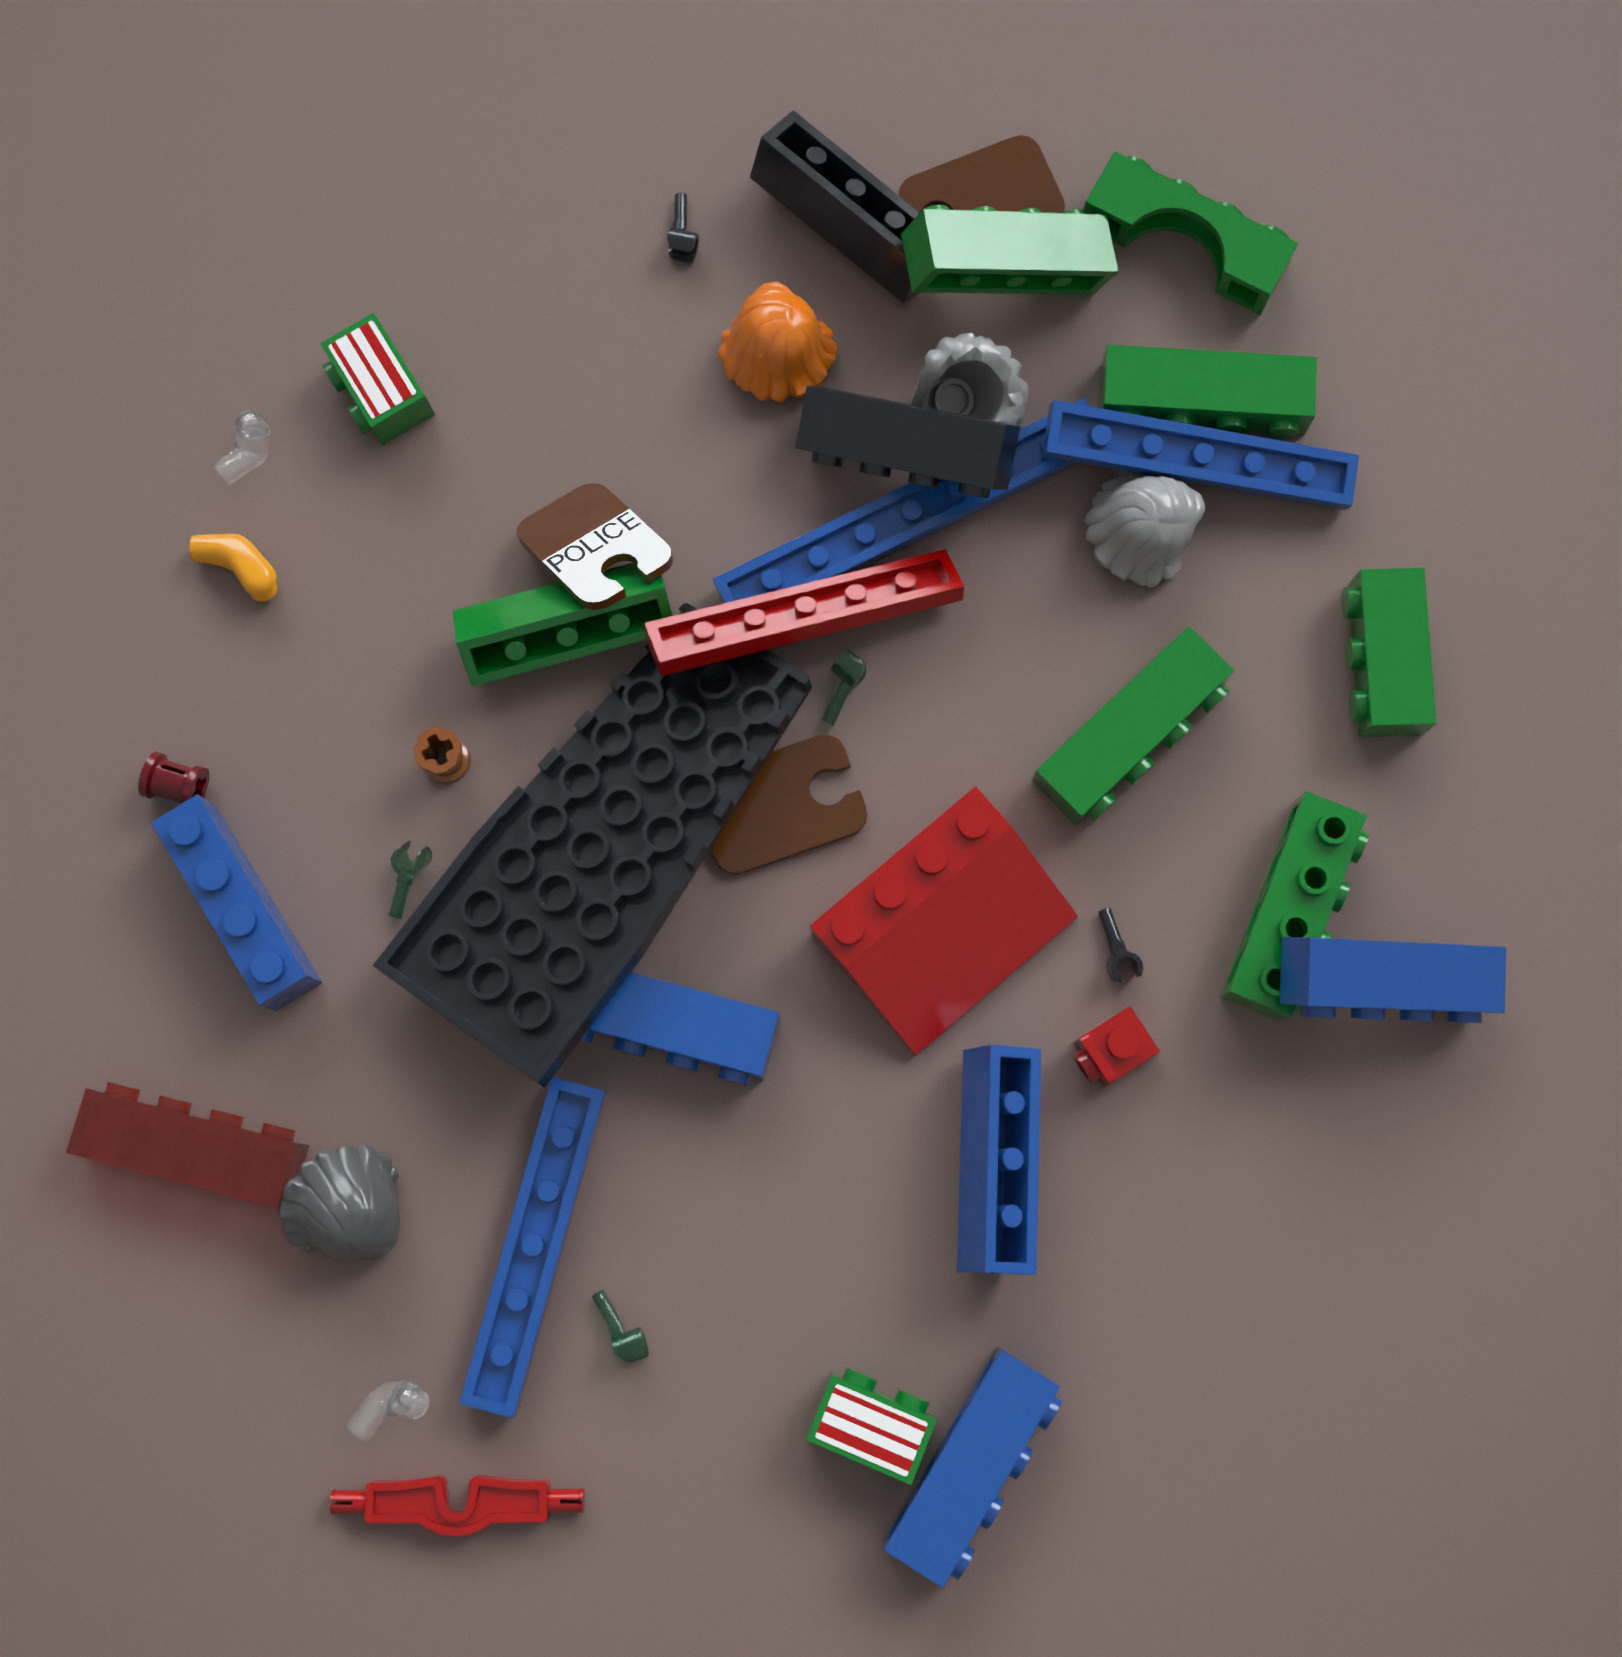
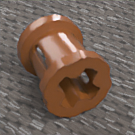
(426, 753)

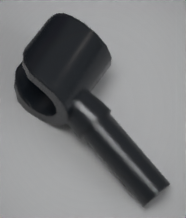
(682, 243)
(1117, 946)

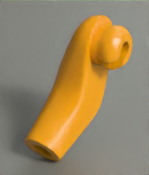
(240, 557)

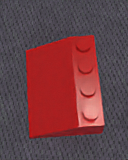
(944, 921)

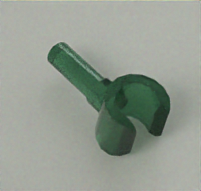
(851, 671)
(406, 871)
(627, 1345)

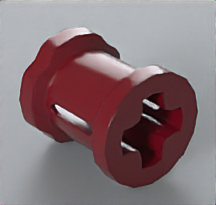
(171, 779)

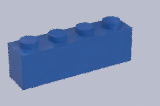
(236, 903)
(1392, 976)
(688, 1028)
(999, 1160)
(971, 1467)

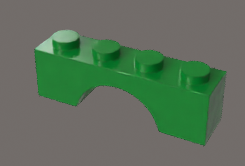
(1244, 253)

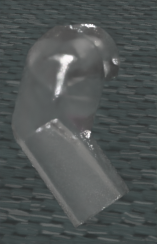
(385, 1401)

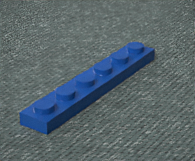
(1200, 455)
(532, 1248)

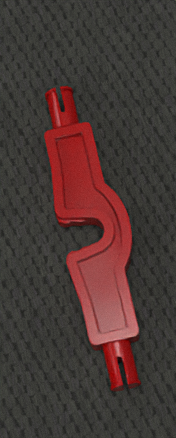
(427, 1502)

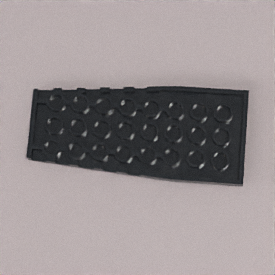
(591, 856)

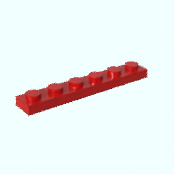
(803, 612)

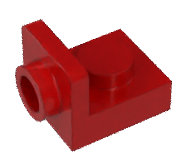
(1114, 1048)

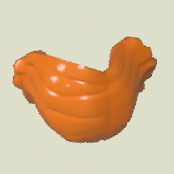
(777, 345)

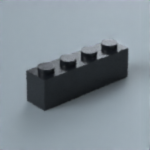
(837, 199)
(908, 439)

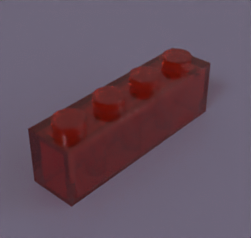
(184, 1146)

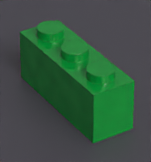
(1389, 652)

